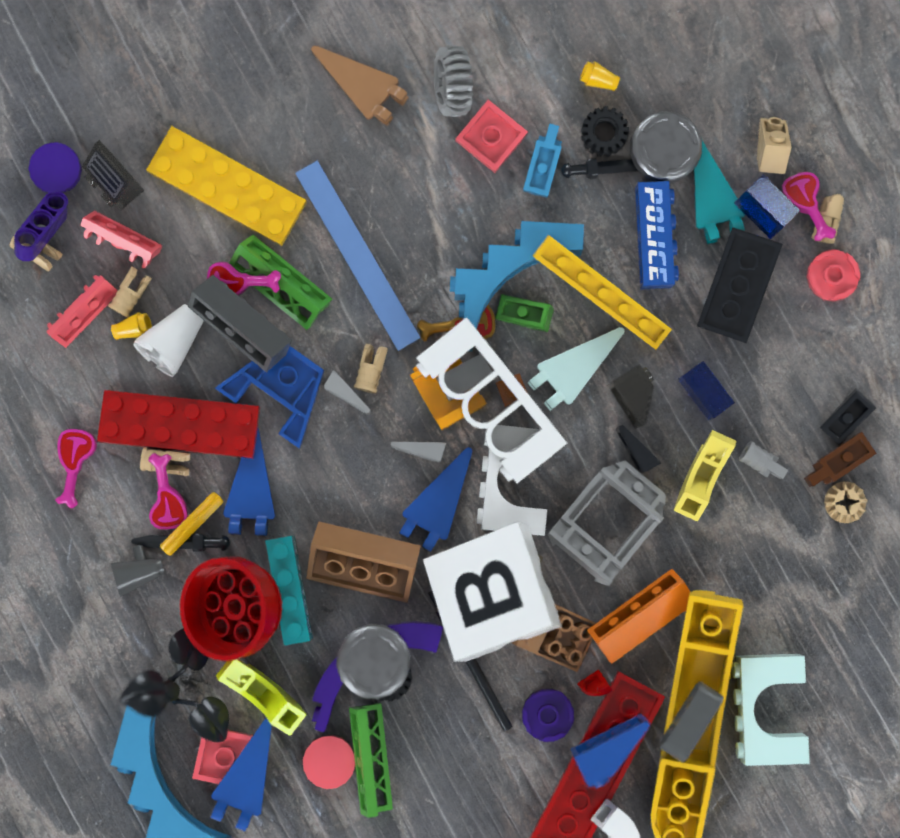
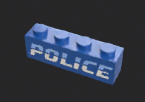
(655, 235)

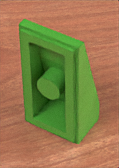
(524, 313)

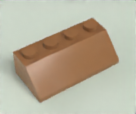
(362, 562)

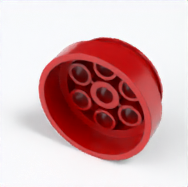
(207, 619)

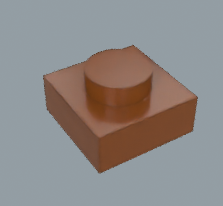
(505, 393)

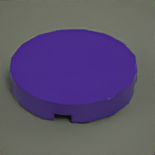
(55, 168)
(548, 715)

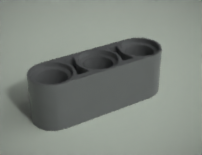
(691, 721)

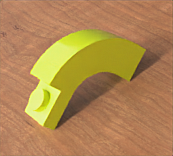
(264, 693)

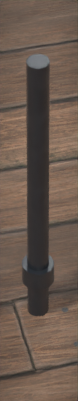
(483, 685)

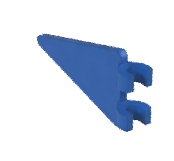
(250, 494)
(437, 503)
(245, 780)

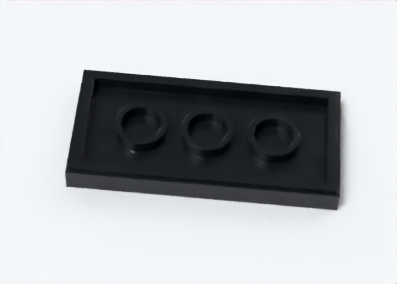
(739, 285)

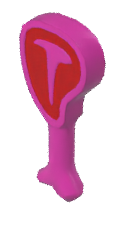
(802, 192)
(240, 282)
(73, 449)
(170, 506)

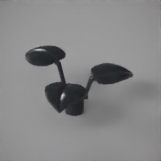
(150, 695)

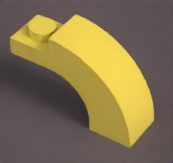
(703, 475)

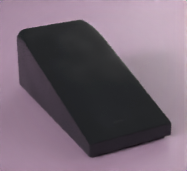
(848, 416)
(641, 456)

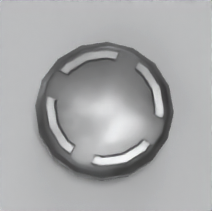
(665, 147)
(373, 661)

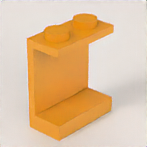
(444, 411)

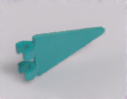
(714, 199)

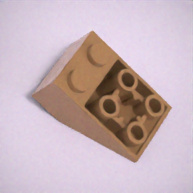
(564, 644)

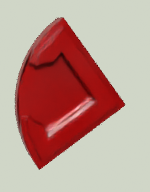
(595, 685)

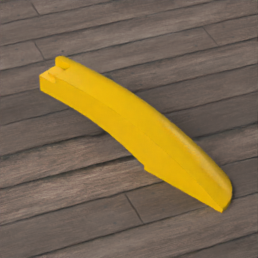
(703, 656)

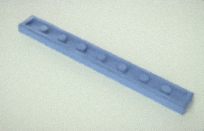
(358, 256)

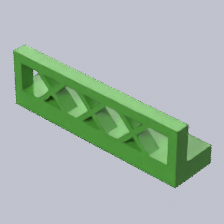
(299, 288)
(364, 759)

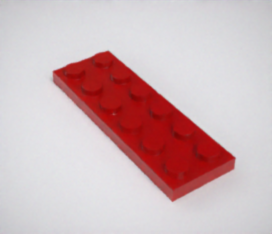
(178, 424)

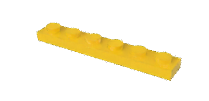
(601, 292)

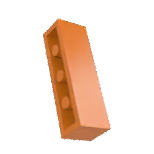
(641, 616)

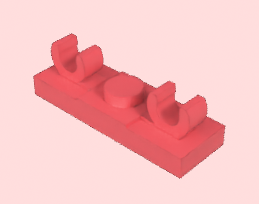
(120, 237)
(82, 311)

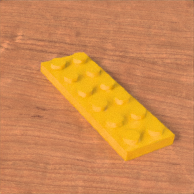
(226, 185)

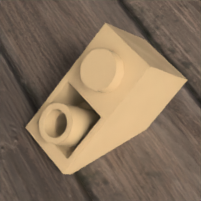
(773, 145)

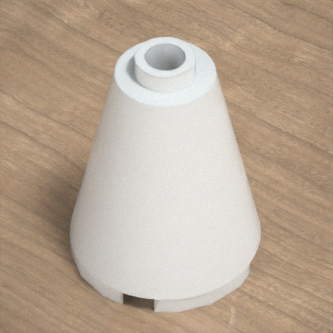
(170, 340)

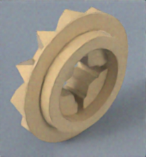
(839, 512)

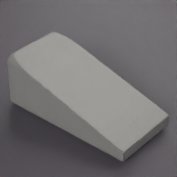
(466, 375)
(340, 389)
(428, 450)

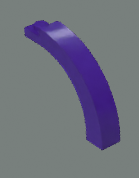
(416, 635)

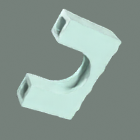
(753, 676)

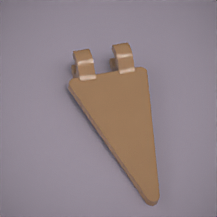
(363, 84)

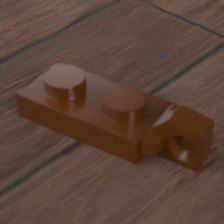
(841, 460)

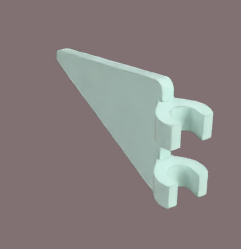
(574, 368)

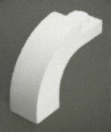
(614, 821)

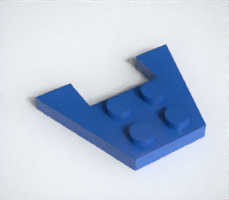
(290, 381)

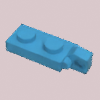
(543, 163)

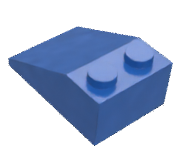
(606, 752)

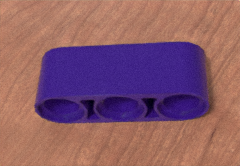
(40, 236)

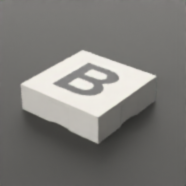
(491, 592)

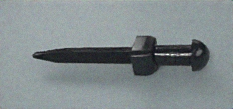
(593, 168)
(197, 542)

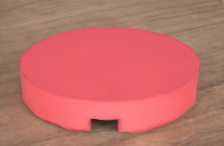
(833, 275)
(329, 761)

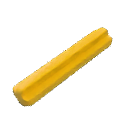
(191, 523)

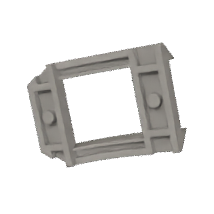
(586, 549)

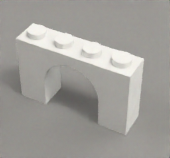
(496, 510)

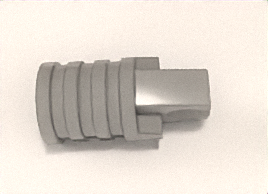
(762, 461)

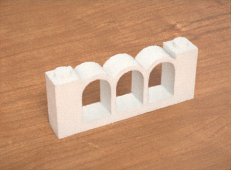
(531, 452)

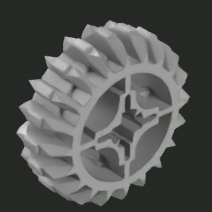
(453, 81)

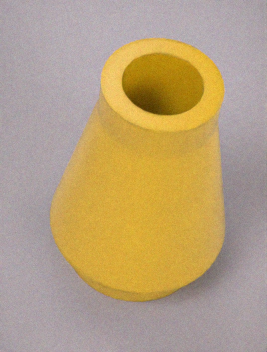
(598, 76)
(132, 326)

